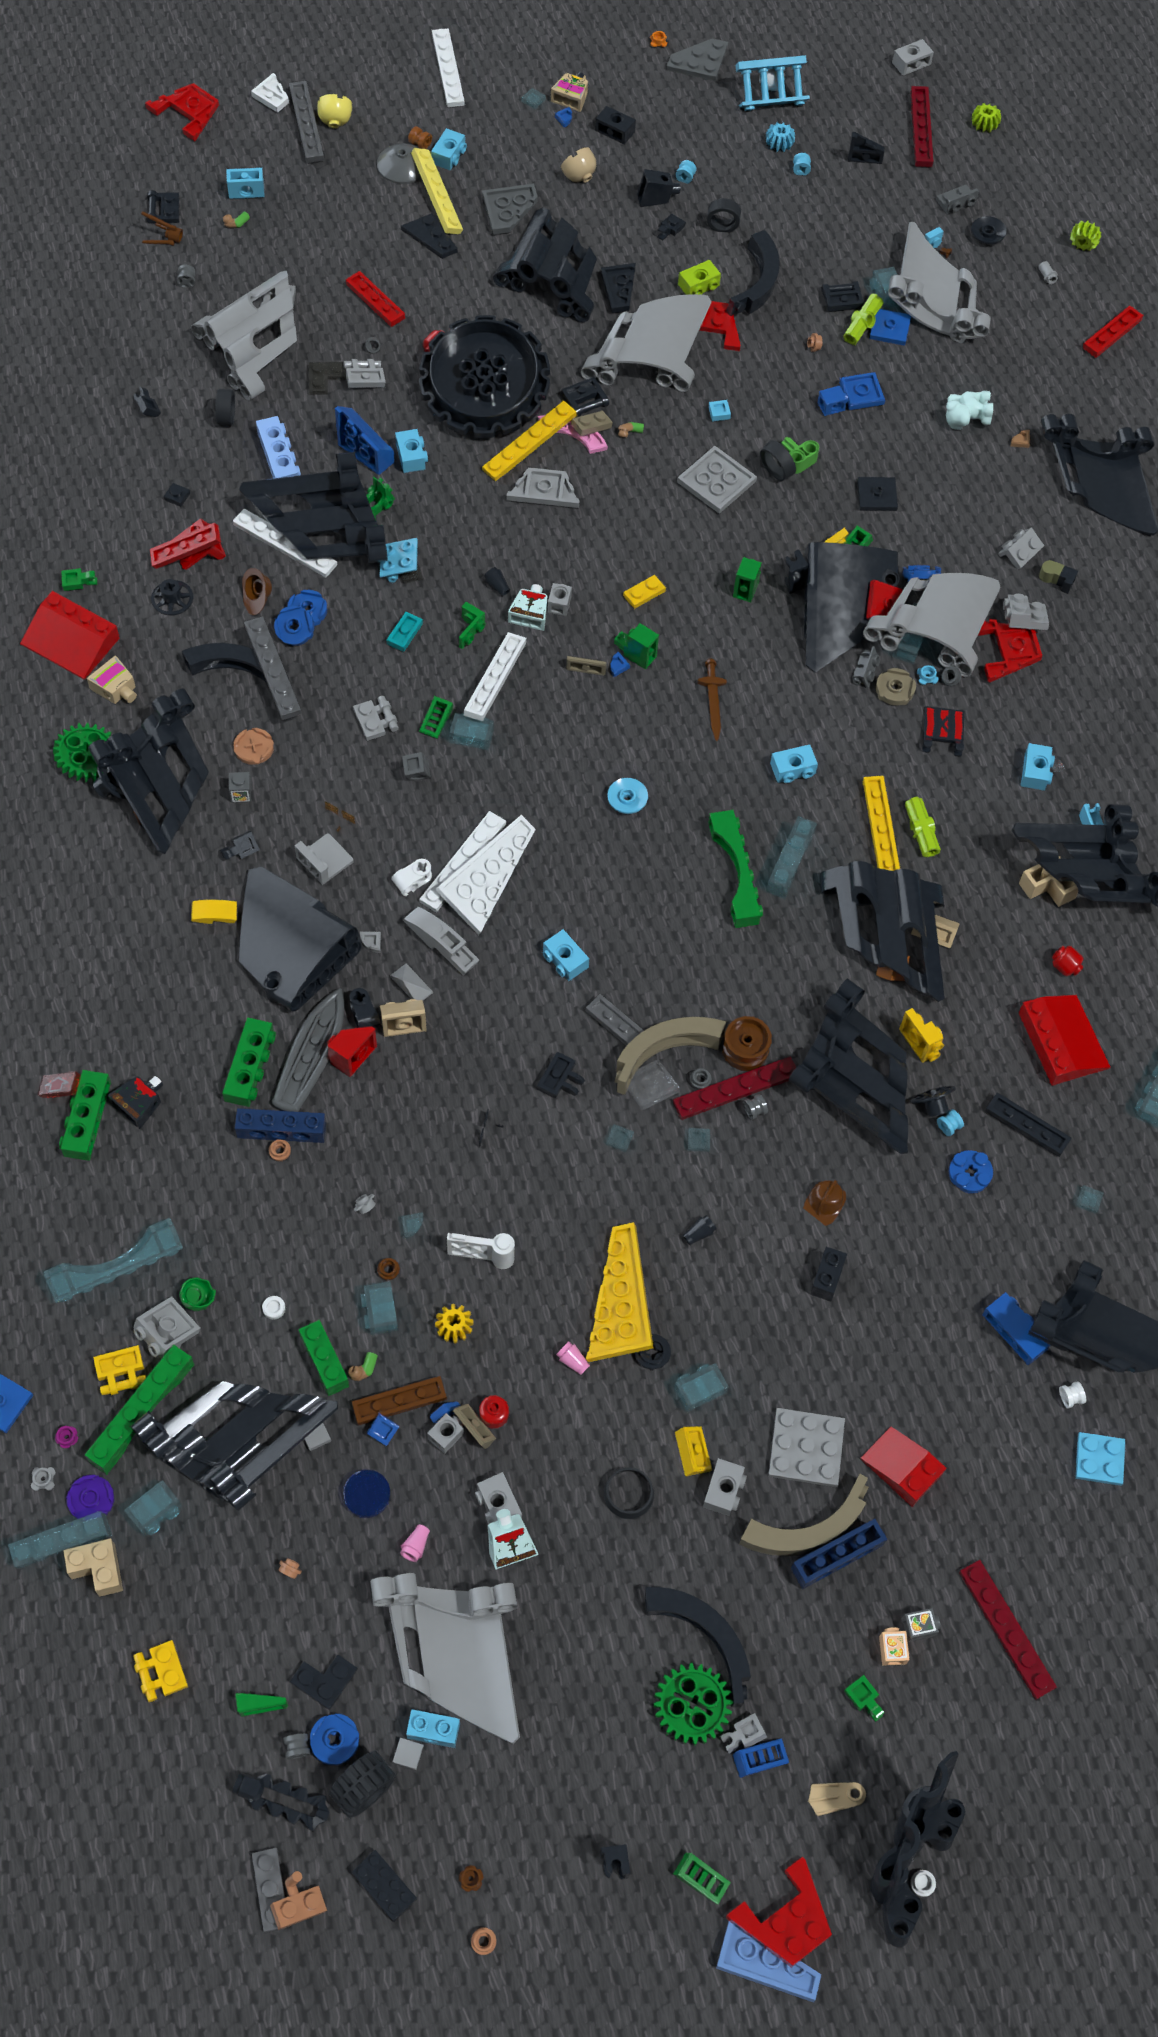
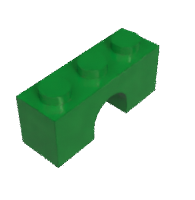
(324, 1357)

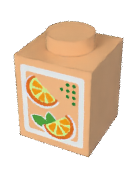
(894, 1647)

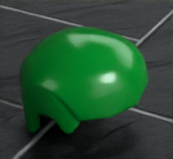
(192, 1290)

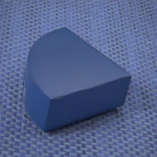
(564, 116)
(618, 664)
(441, 1411)

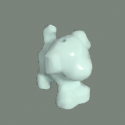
(966, 406)

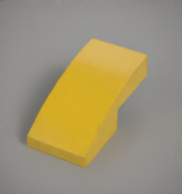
(214, 910)

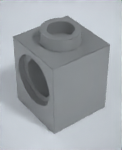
(557, 605)
(442, 1442)

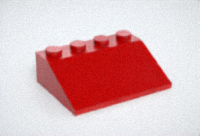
(69, 635)
(1063, 1037)

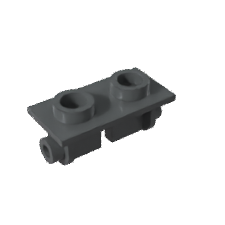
(868, 661)

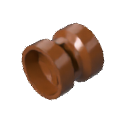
(420, 138)

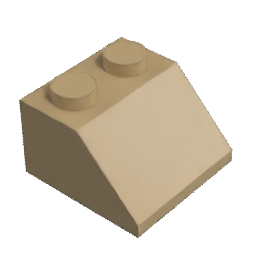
(403, 1017)

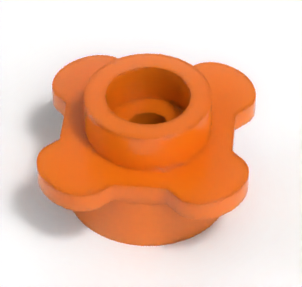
(658, 39)

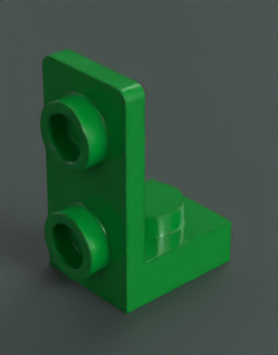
(476, 619)

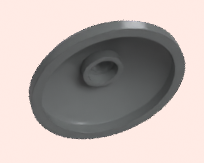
(397, 164)

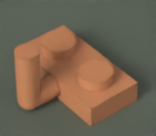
(298, 1905)

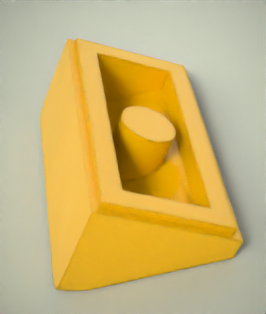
(693, 1450)

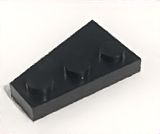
(431, 234)
(618, 285)

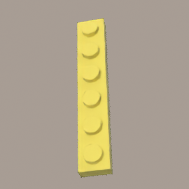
(437, 191)

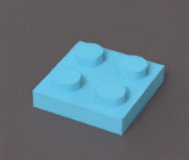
(1100, 1458)

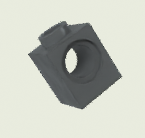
(416, 766)

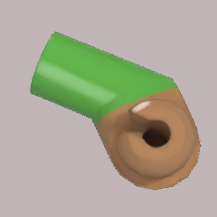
(236, 222)
(631, 427)
(360, 1372)

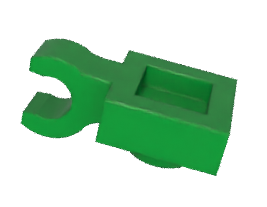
(74, 579)
(864, 1695)

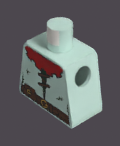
(529, 608)
(509, 1540)

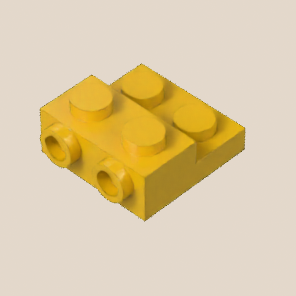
(924, 1039)

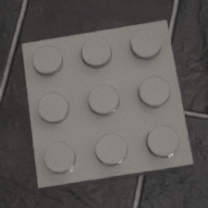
(717, 479)
(806, 1447)

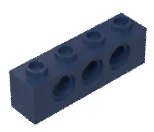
(280, 1125)
(838, 1554)

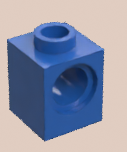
(832, 400)

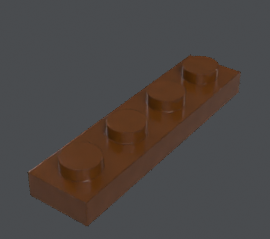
(399, 1400)

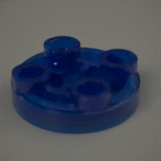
(366, 1493)

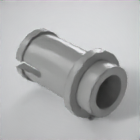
(1049, 275)

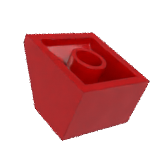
(351, 1048)

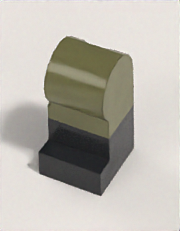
(1058, 574)

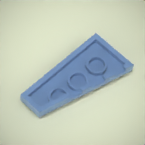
(750, 1960)

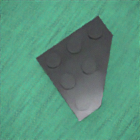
(699, 60)
(508, 206)

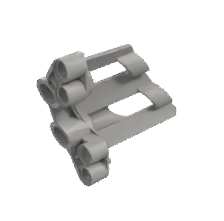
(239, 322)

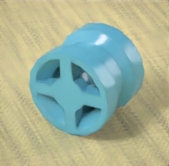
(802, 164)
(686, 171)
(950, 1122)

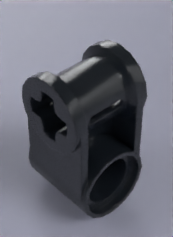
(363, 1012)

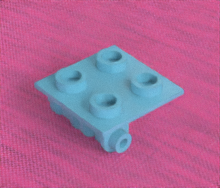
(401, 559)

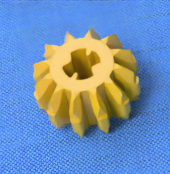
(459, 1329)

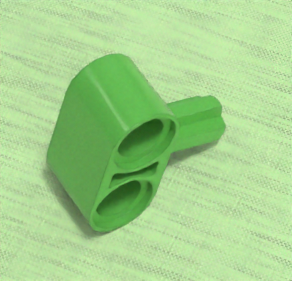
(803, 455)

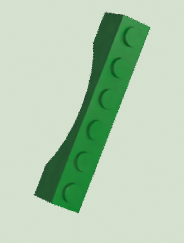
(725, 832)
(118, 1434)

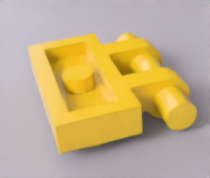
(120, 1363)
(167, 1667)

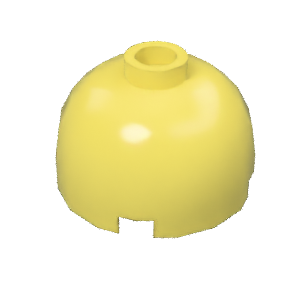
(334, 110)

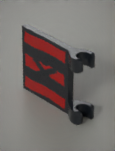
(943, 726)

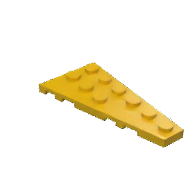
(621, 1307)

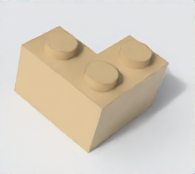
(1037, 881)
(96, 1560)

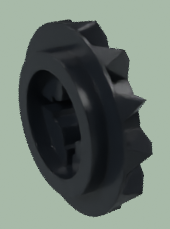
(662, 1346)

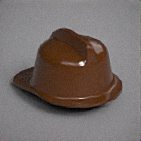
(255, 584)
(825, 1201)

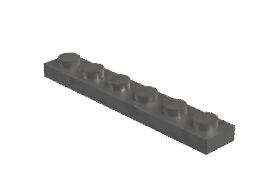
(306, 122)
(272, 668)

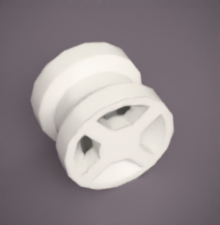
(1072, 1394)

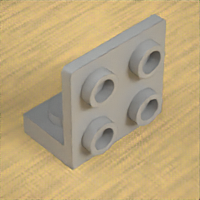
(323, 858)

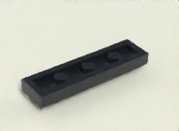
(1028, 1124)

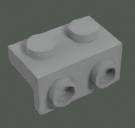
(1022, 547)

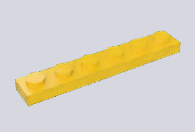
(529, 441)
(880, 823)

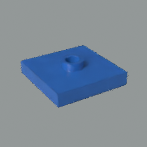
(890, 327)
(862, 391)
(12, 1402)

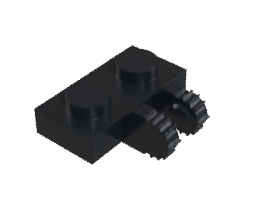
(556, 1075)

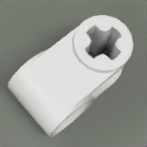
(412, 877)

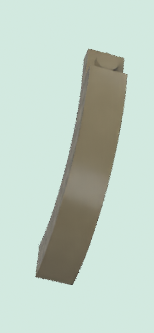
(665, 1035)
(806, 1540)

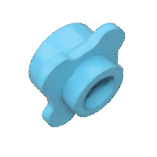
(927, 670)

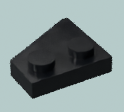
(865, 150)

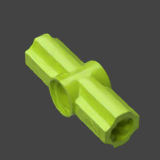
(863, 319)
(922, 826)

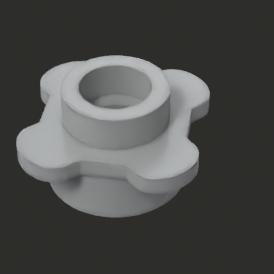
(364, 1203)
(38, 1473)

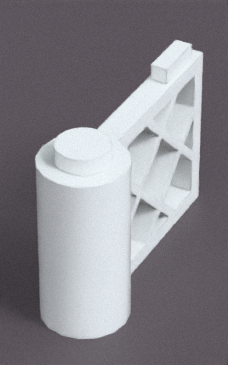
(498, 1250)

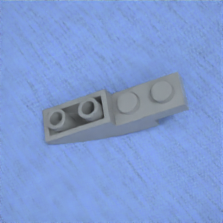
(443, 938)

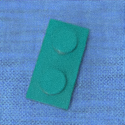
(404, 631)

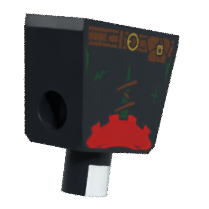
(137, 1099)

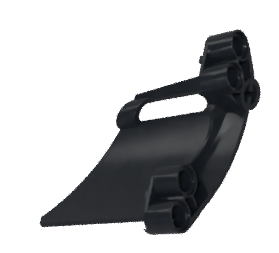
(1106, 471)
(1098, 1326)

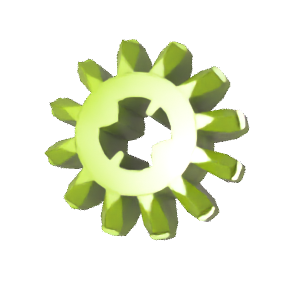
(986, 117)
(1085, 235)

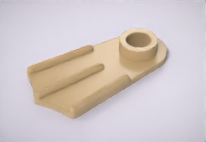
(834, 1797)

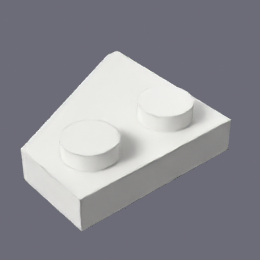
(271, 93)

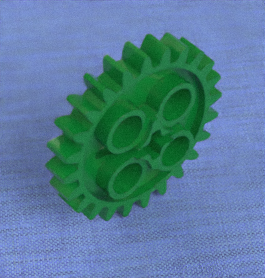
(73, 748)
(703, 1684)

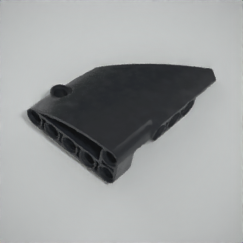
(839, 596)
(291, 940)

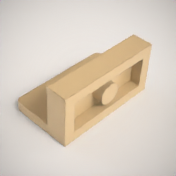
(945, 931)

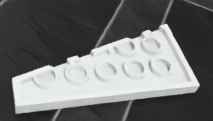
(481, 880)

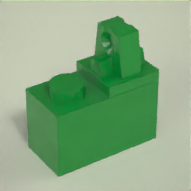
(747, 579)
(639, 645)

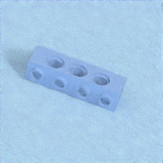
(277, 447)

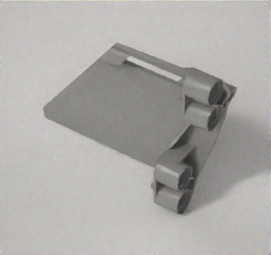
(931, 288)
(657, 337)
(947, 612)
(459, 1648)

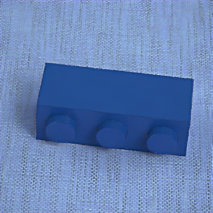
(1014, 1326)

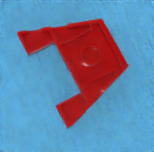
(190, 102)
(719, 321)
(1017, 647)
(795, 1927)

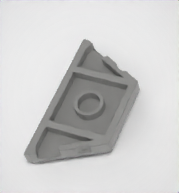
(544, 487)

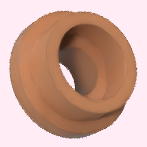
(814, 342)
(279, 1144)
(290, 1568)
(475, 1941)

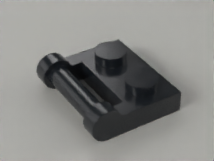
(169, 206)
(842, 296)
(582, 392)

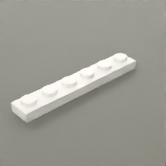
(448, 67)
(268, 534)
(495, 677)
(480, 837)

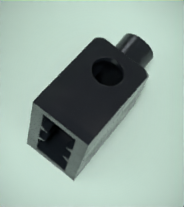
(656, 188)

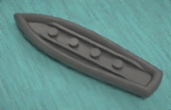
(309, 1053)

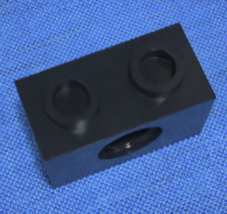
(615, 125)
(828, 1274)

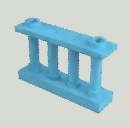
(779, 65)

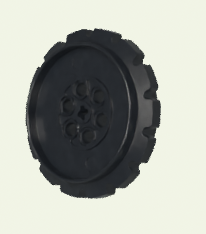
(470, 408)

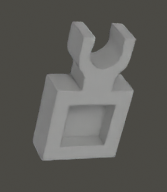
(747, 1732)

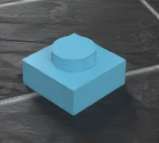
(935, 237)
(719, 410)

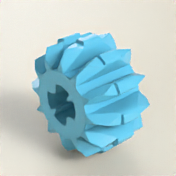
(780, 136)

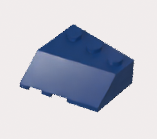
(359, 437)

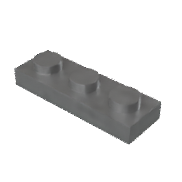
(613, 1019)
(269, 1884)

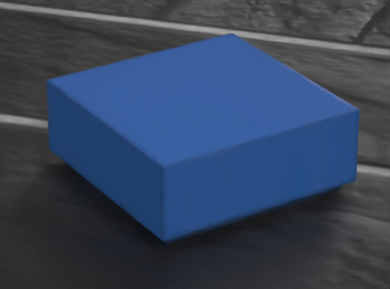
(383, 1429)

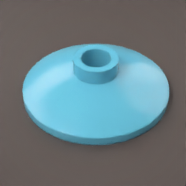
(627, 788)

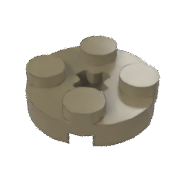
(892, 696)

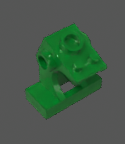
(381, 494)

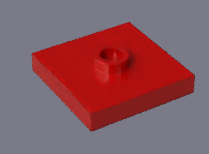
(881, 598)

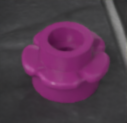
(62, 1432)

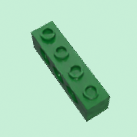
(253, 1032)
(83, 1146)

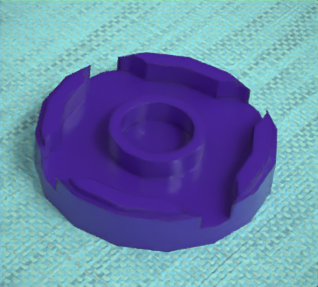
(90, 1496)

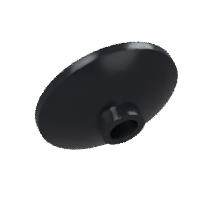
(988, 230)

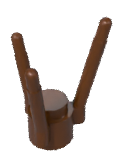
(172, 232)

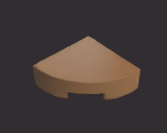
(1021, 439)

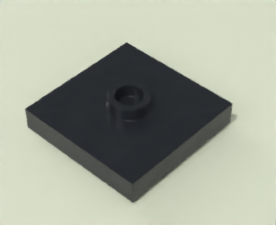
(877, 494)

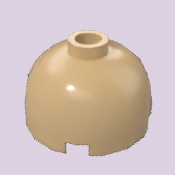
(580, 166)

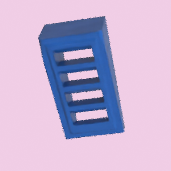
(742, 1763)

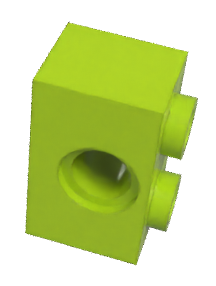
(699, 278)

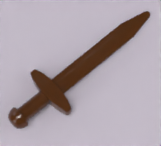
(712, 683)

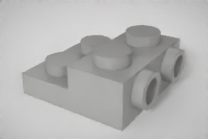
(1025, 614)
(165, 1326)

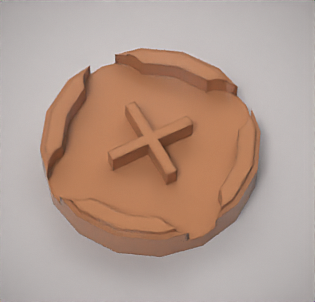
(253, 746)

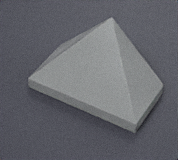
(411, 983)

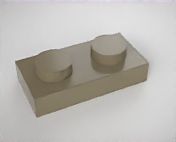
(591, 423)

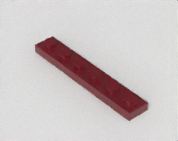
(921, 126)
(734, 1088)
(1008, 1630)

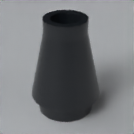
(497, 581)
(699, 1230)

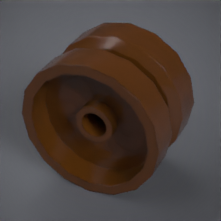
(747, 1043)

